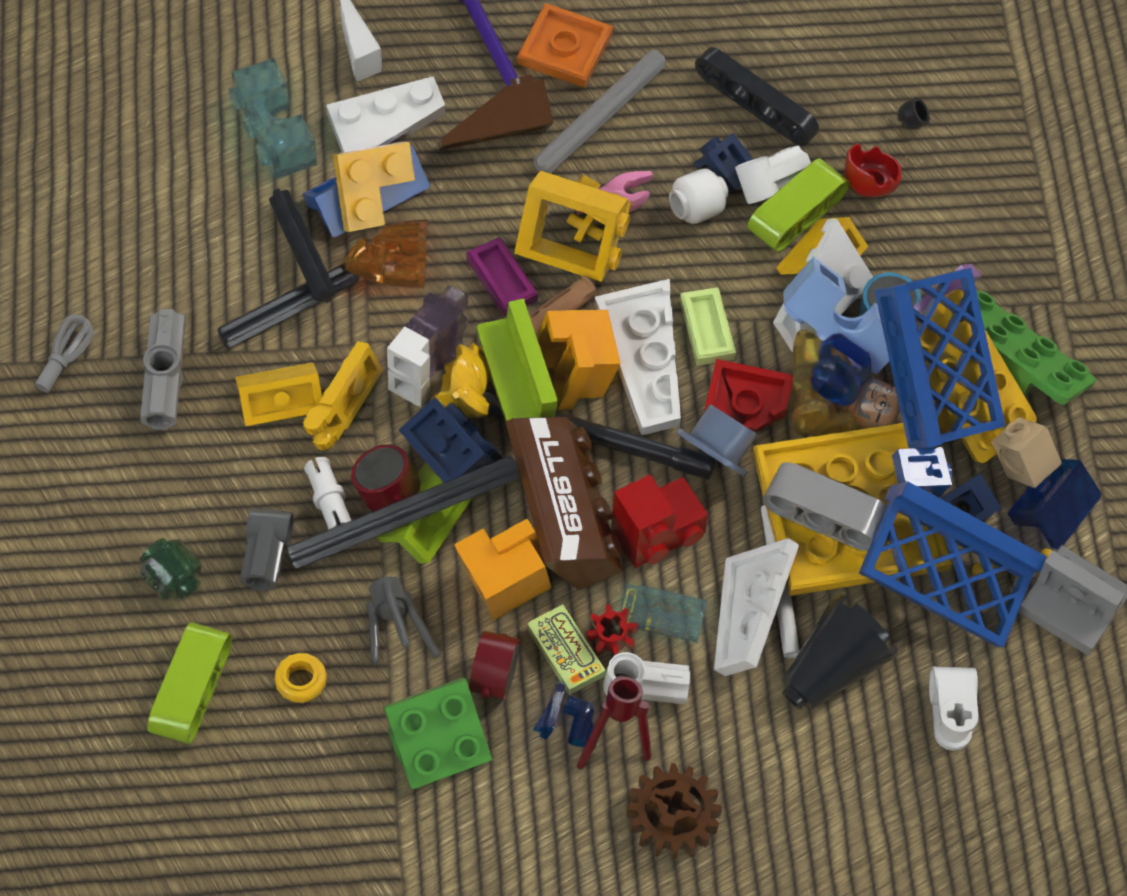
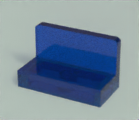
(1057, 502)

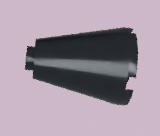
(836, 655)

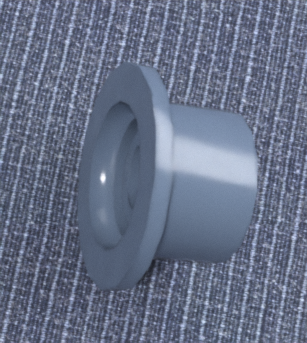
(721, 438)

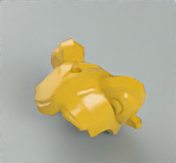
(466, 382)

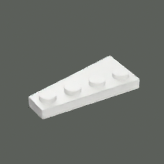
(647, 354)

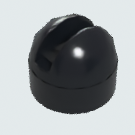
(913, 114)

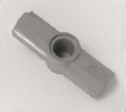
(162, 387)

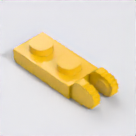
(343, 397)

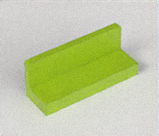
(517, 365)
(427, 534)

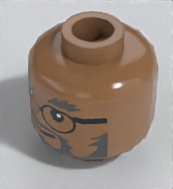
(876, 405)

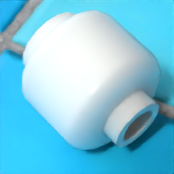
(698, 196)

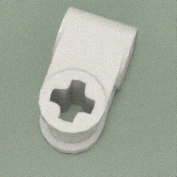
(953, 705)

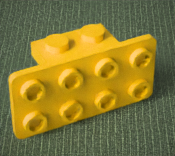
(1011, 397)

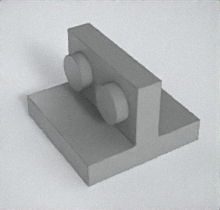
(1074, 599)

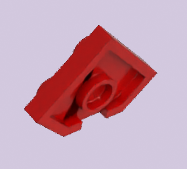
(749, 393)

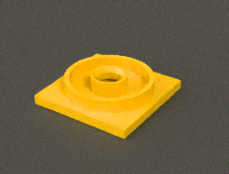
(858, 461)

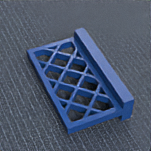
(909, 366)
(959, 529)

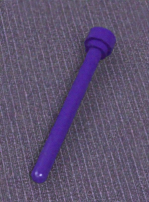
(491, 40)

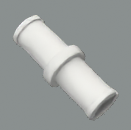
(327, 495)

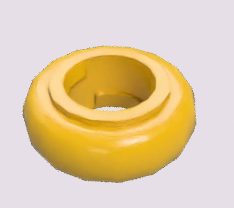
(297, 662)

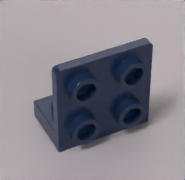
(448, 440)

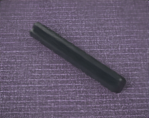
(302, 246)
(279, 309)

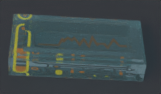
(664, 612)

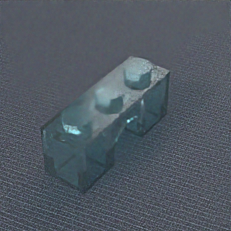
(282, 143)

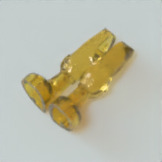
(813, 412)

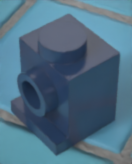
(976, 498)

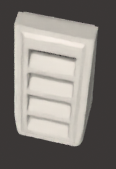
(361, 45)

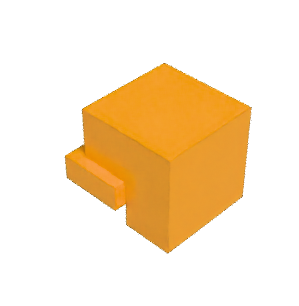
(579, 353)
(506, 568)

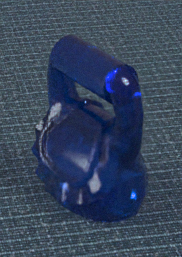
(836, 378)

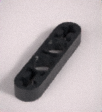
(757, 96)

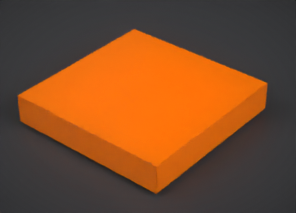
(565, 45)

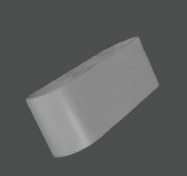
(824, 505)

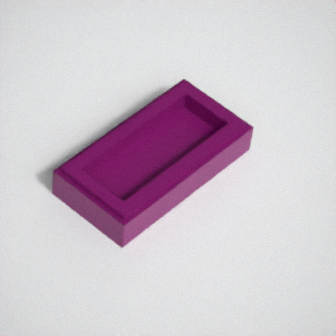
(501, 274)

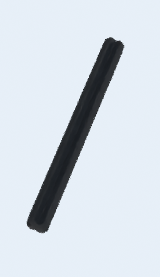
(403, 512)

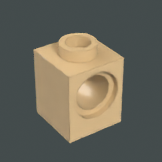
(1026, 452)

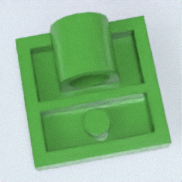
(437, 733)

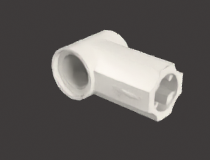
(766, 175)
(659, 680)

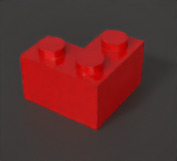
(656, 519)

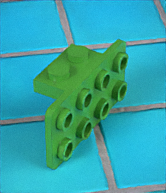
(1033, 357)

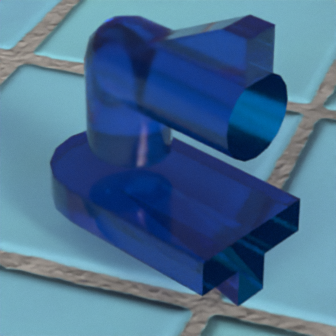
(578, 708)

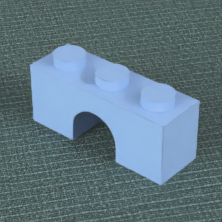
(813, 300)

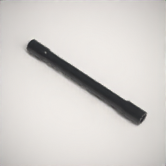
(678, 458)

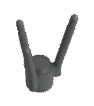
(391, 602)

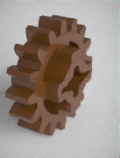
(687, 819)

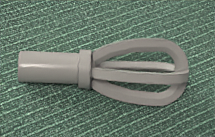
(60, 361)

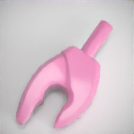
(626, 181)

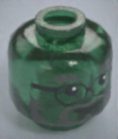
(170, 569)

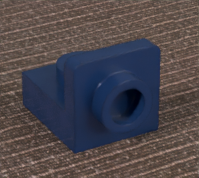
(723, 158)

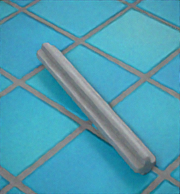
(599, 112)

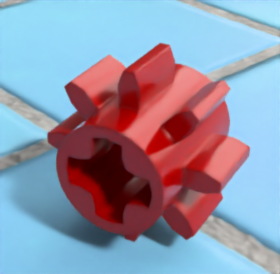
(610, 620)

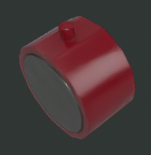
(384, 476)
(494, 665)

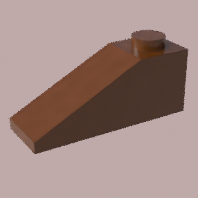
(511, 112)

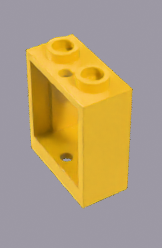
(580, 197)

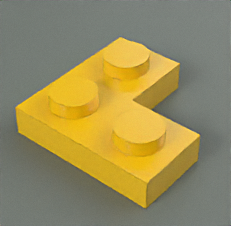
(360, 176)

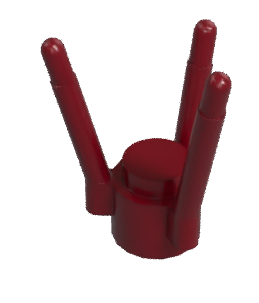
(621, 704)

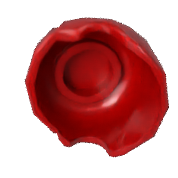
(871, 172)

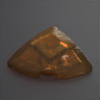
(393, 256)

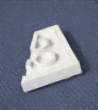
(385, 114)
(841, 257)
(749, 603)

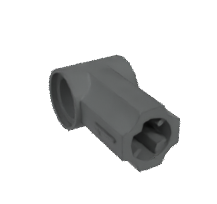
(266, 538)

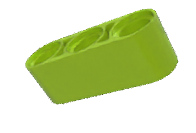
(798, 205)
(189, 683)

